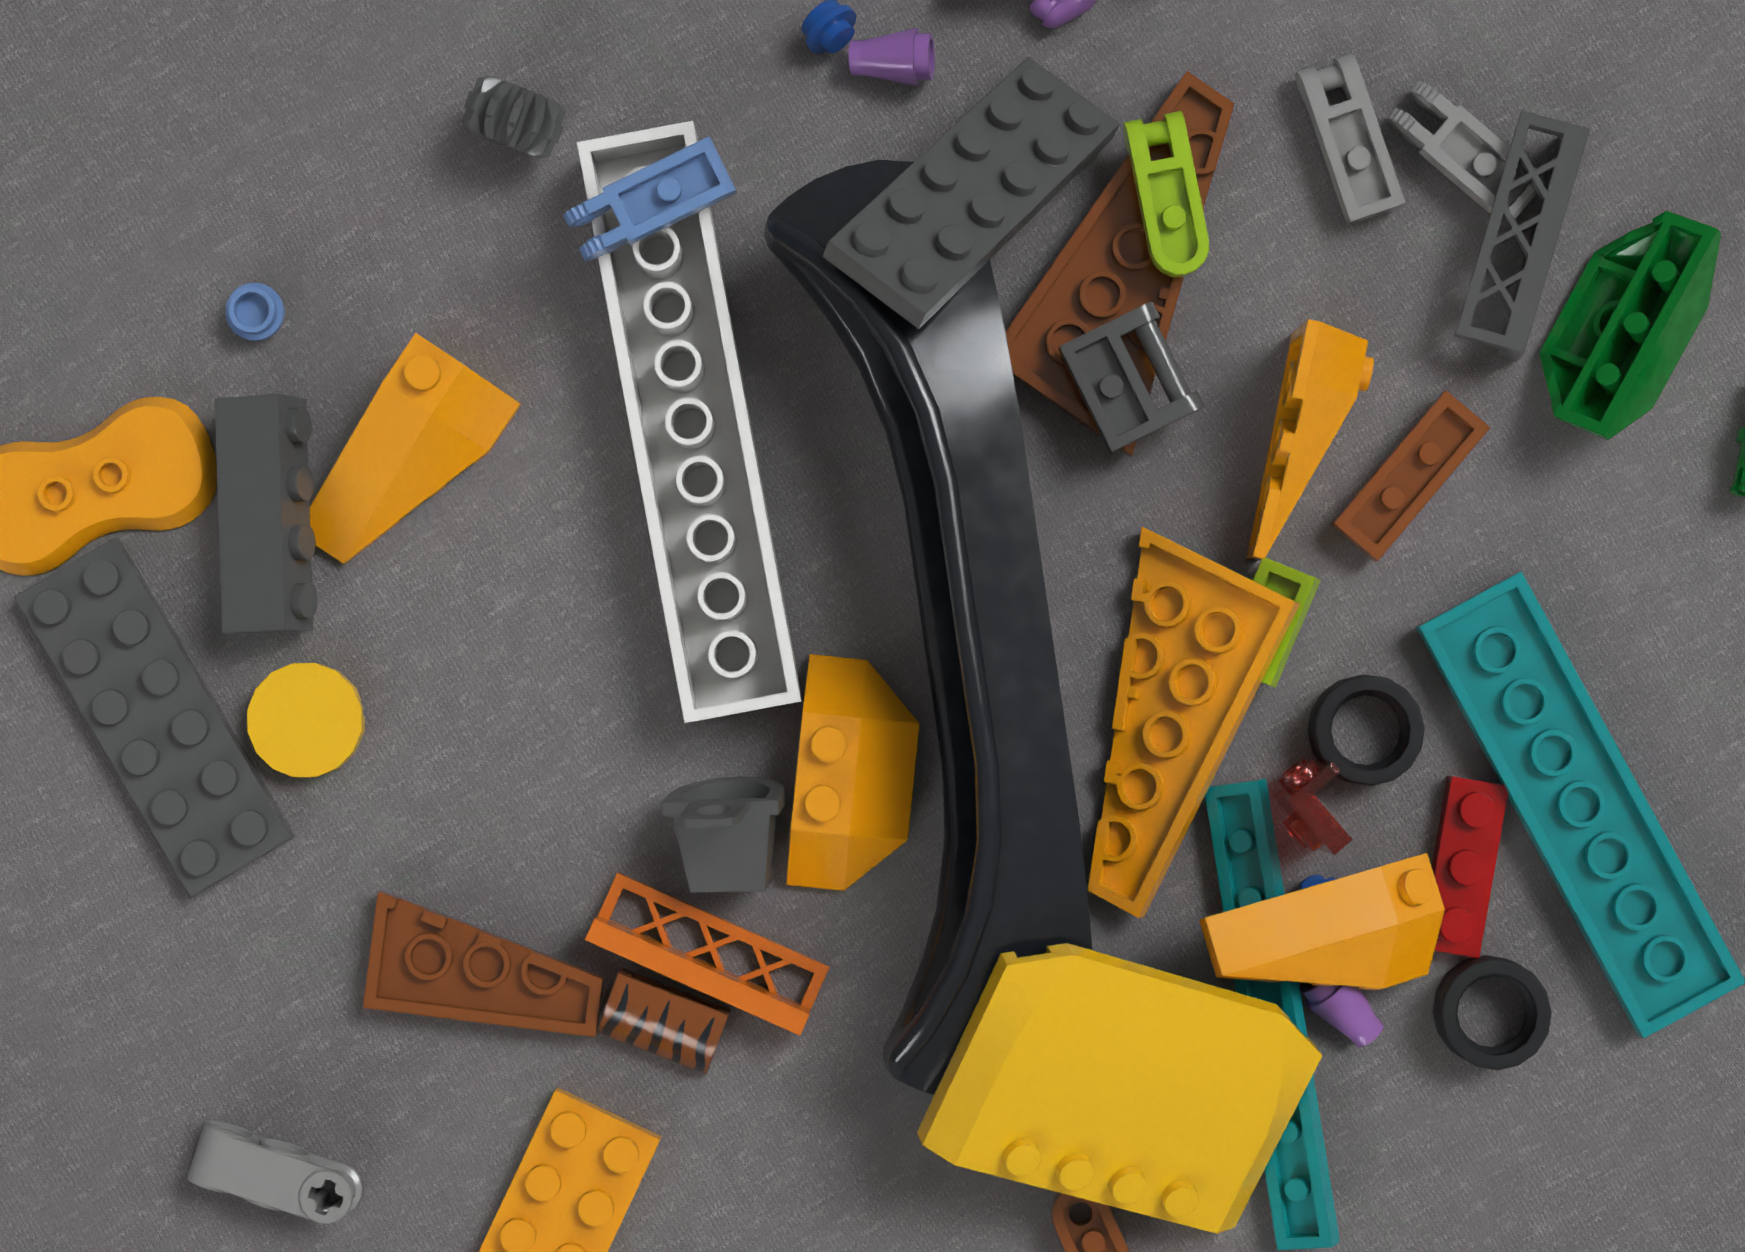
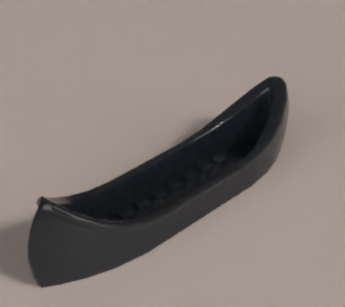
(961, 464)

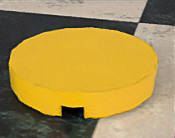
(305, 720)

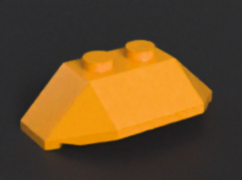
(849, 774)

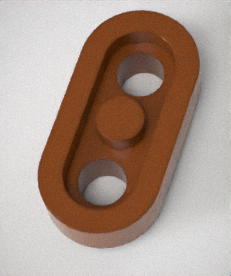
(1094, 1234)

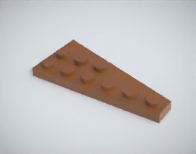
(1109, 267)

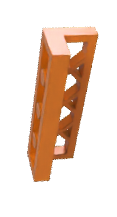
(698, 973)

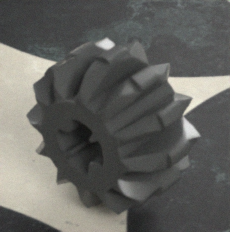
(513, 117)

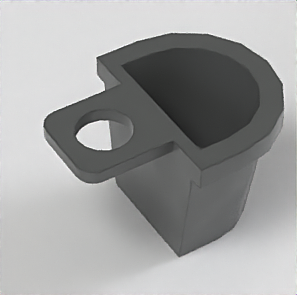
(726, 831)

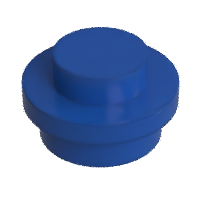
(829, 27)

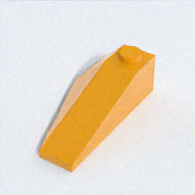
(1315, 395)

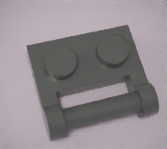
(1113, 385)

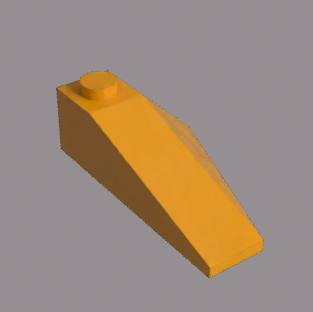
(411, 441)
(1342, 932)

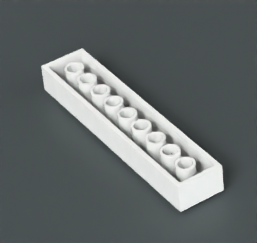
(693, 447)

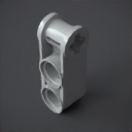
(272, 1173)

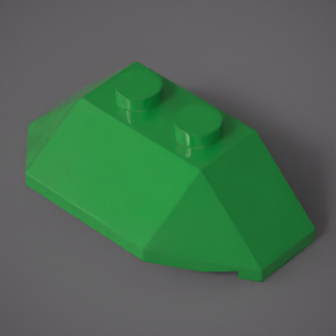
(1629, 323)

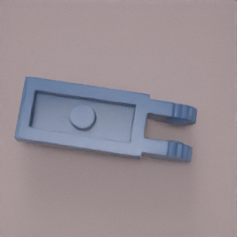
(655, 197)

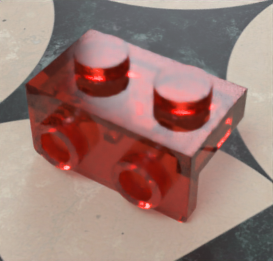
(1308, 818)

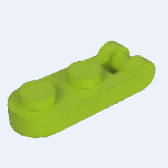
(1168, 195)

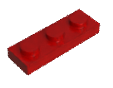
(1467, 860)

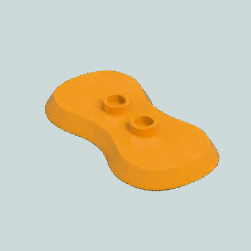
(134, 471)

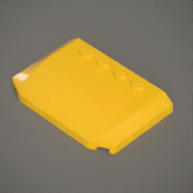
(1120, 1086)

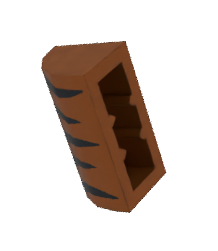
(663, 1020)

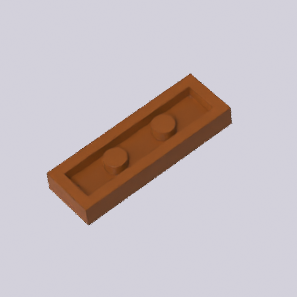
(1410, 476)

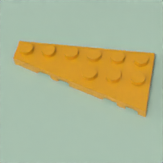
(1182, 691)

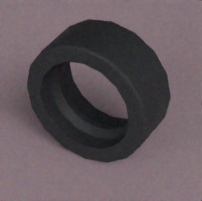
(1409, 720)
(1536, 1018)

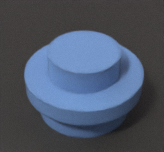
(255, 312)

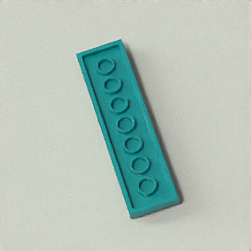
(1580, 805)

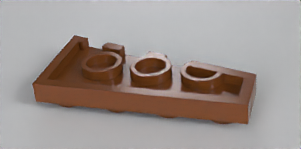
(464, 973)

